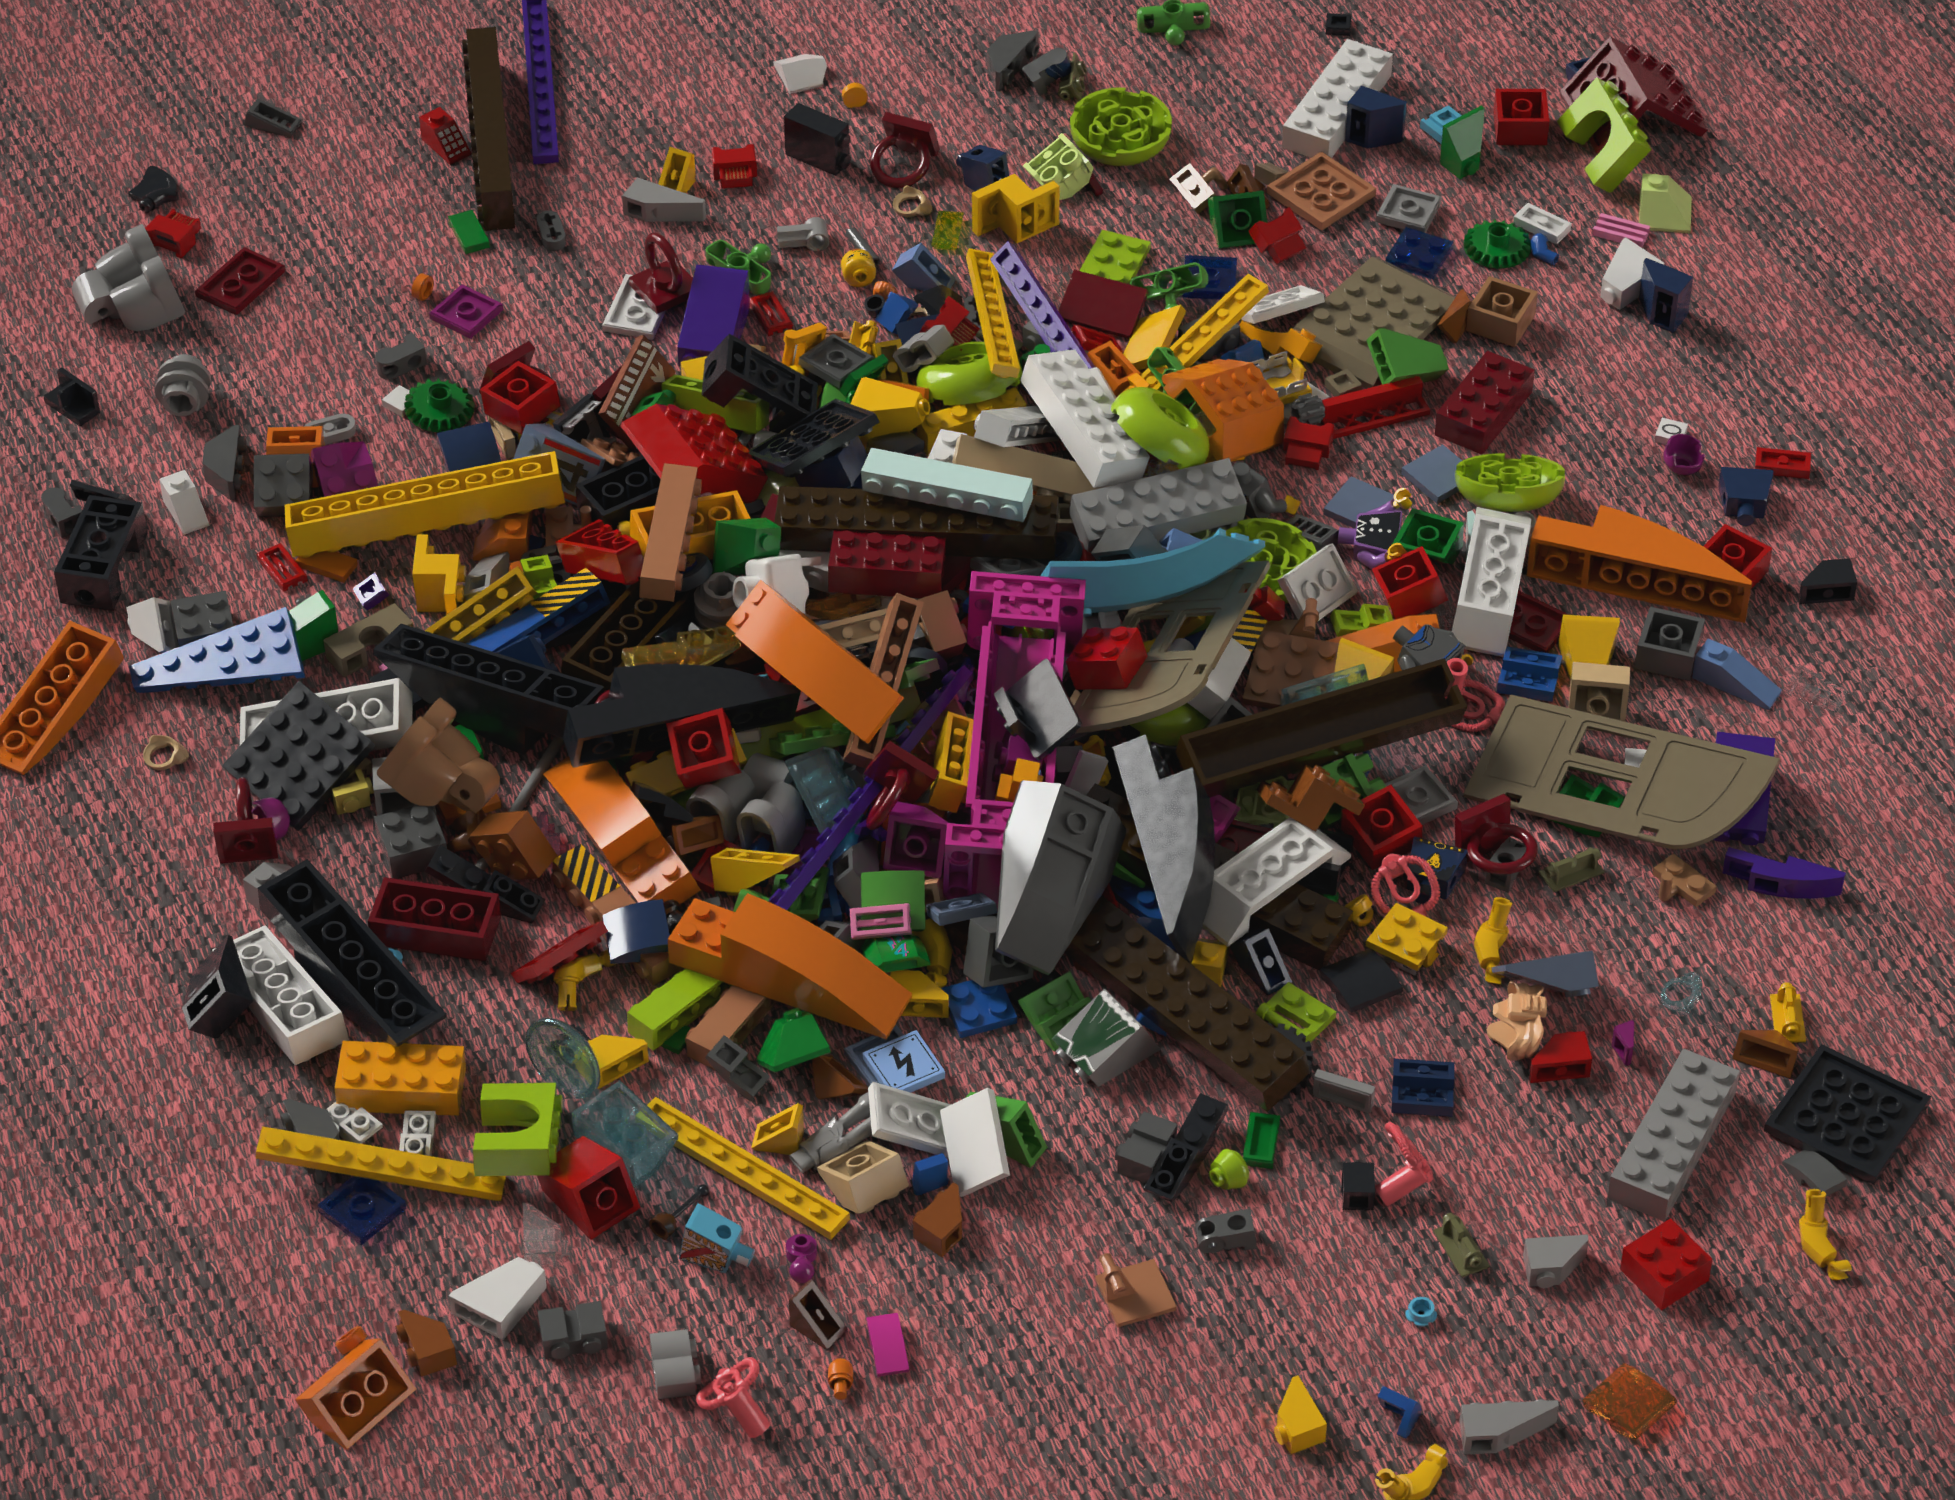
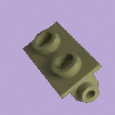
(1073, 83)
(1572, 870)
(1460, 1246)

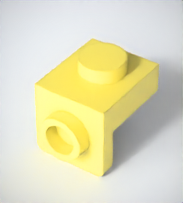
(353, 795)

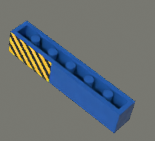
(549, 613)

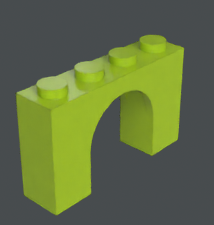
(1626, 141)
(523, 1151)

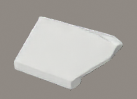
(801, 72)

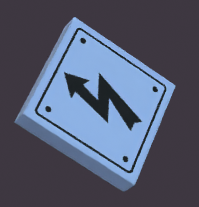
(904, 1063)

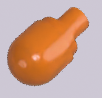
(840, 1377)

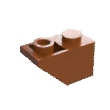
(941, 1222)
(427, 1343)

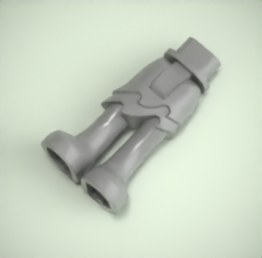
(831, 1138)

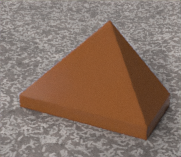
(1455, 318)
(698, 834)
(1766, 1051)
(834, 1079)

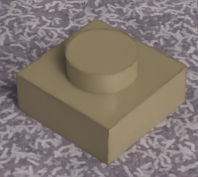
(1342, 383)

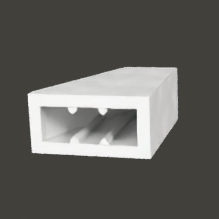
(1624, 274)
(499, 1297)

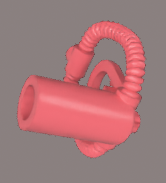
(1459, 671)
(1396, 866)
(1410, 1176)
(736, 1396)

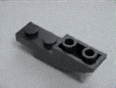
(514, 899)
(1188, 1149)

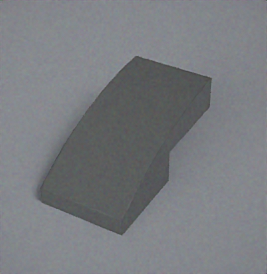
(731, 1064)
(1815, 1171)

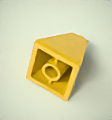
(895, 407)
(1587, 639)
(1354, 654)

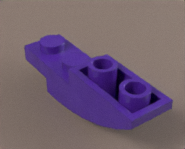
(1789, 880)

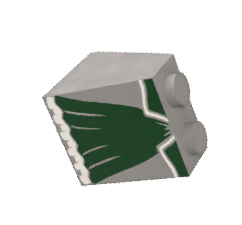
(1103, 1040)

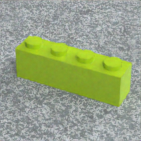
(742, 413)
(673, 1006)

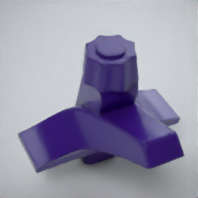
(861, 829)

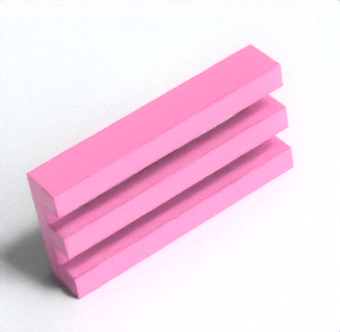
(1617, 229)
(876, 933)

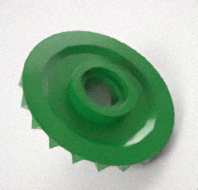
(1497, 244)
(439, 405)

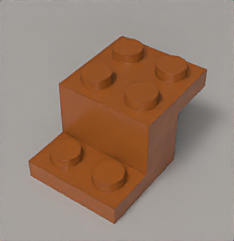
(1311, 796)

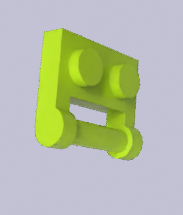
(1298, 1007)

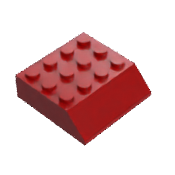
(699, 441)

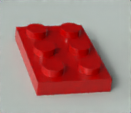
(560, 953)

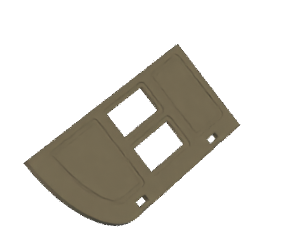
(1173, 677)
(1680, 791)

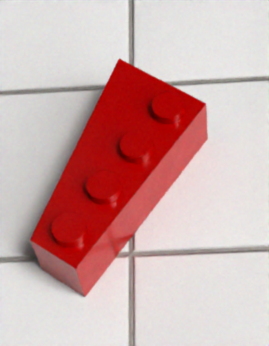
(602, 552)

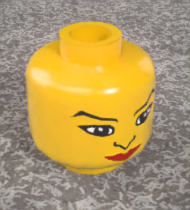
(858, 268)

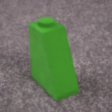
(1405, 357)
(1019, 1131)

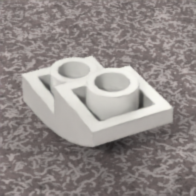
(354, 1124)
(418, 1132)

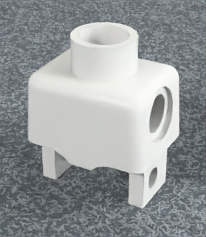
(780, 573)

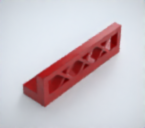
(1371, 402)

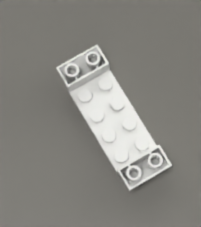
(1491, 581)
(1264, 873)

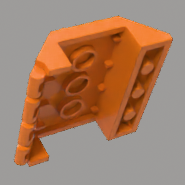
(1236, 403)

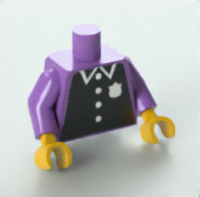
(1377, 532)

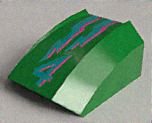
(896, 952)

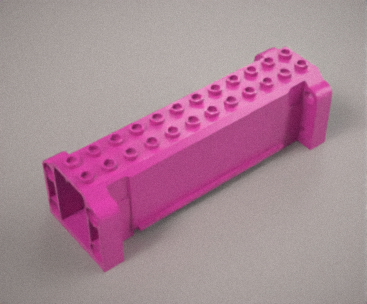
(995, 599)

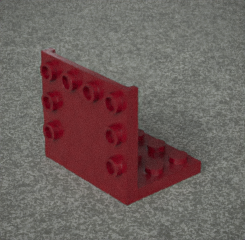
(1641, 83)

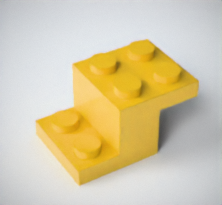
(1015, 208)
(437, 578)

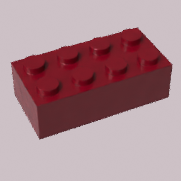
(1484, 402)
(886, 564)
(435, 918)

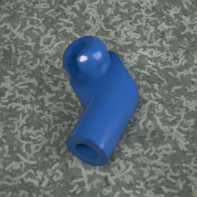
(1541, 251)

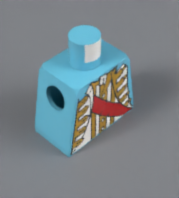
(713, 1241)

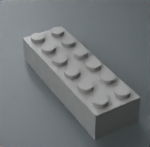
(1179, 499)
(1673, 1135)

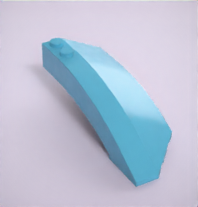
(1156, 577)

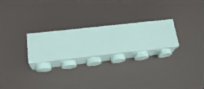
(947, 484)

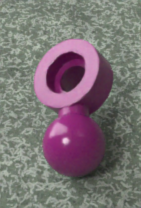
(801, 1251)

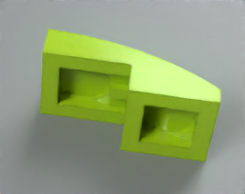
(539, 573)
(1369, 615)

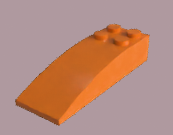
(56, 695)

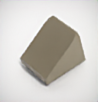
(1268, 172)

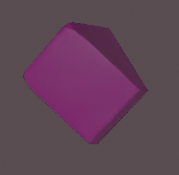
(1624, 1041)

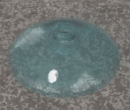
(563, 1057)

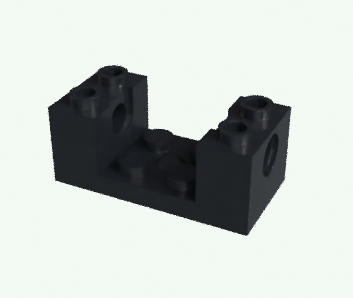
(740, 366)
(90, 562)

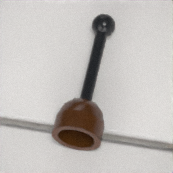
(665, 1224)

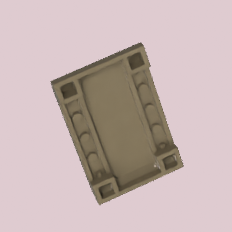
(1369, 300)

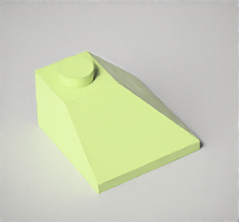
(1664, 204)

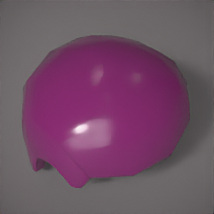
(1683, 451)
(276, 809)

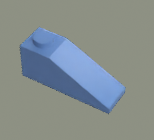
(1732, 673)

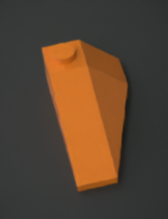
(504, 535)
(1381, 636)

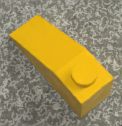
(743, 868)

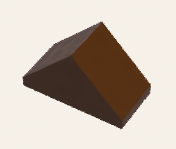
(814, 1316)

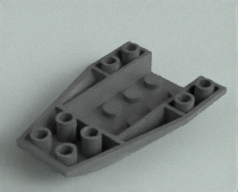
(1053, 870)

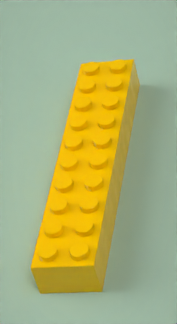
(424, 504)

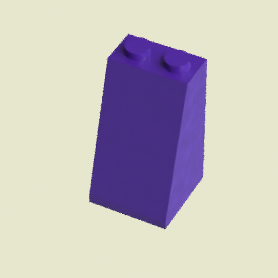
(714, 309)
(1753, 825)

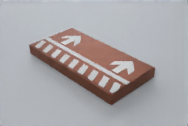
(639, 377)

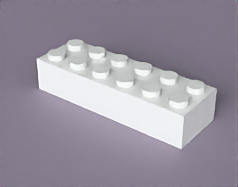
(1321, 115)
(1083, 418)

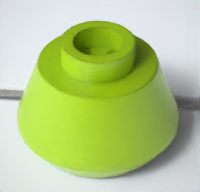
(1229, 1170)

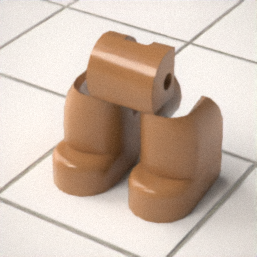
(439, 764)

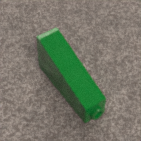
(313, 622)

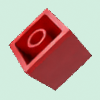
(590, 1186)

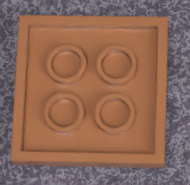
(1321, 190)
(1285, 662)

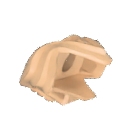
(1520, 1021)

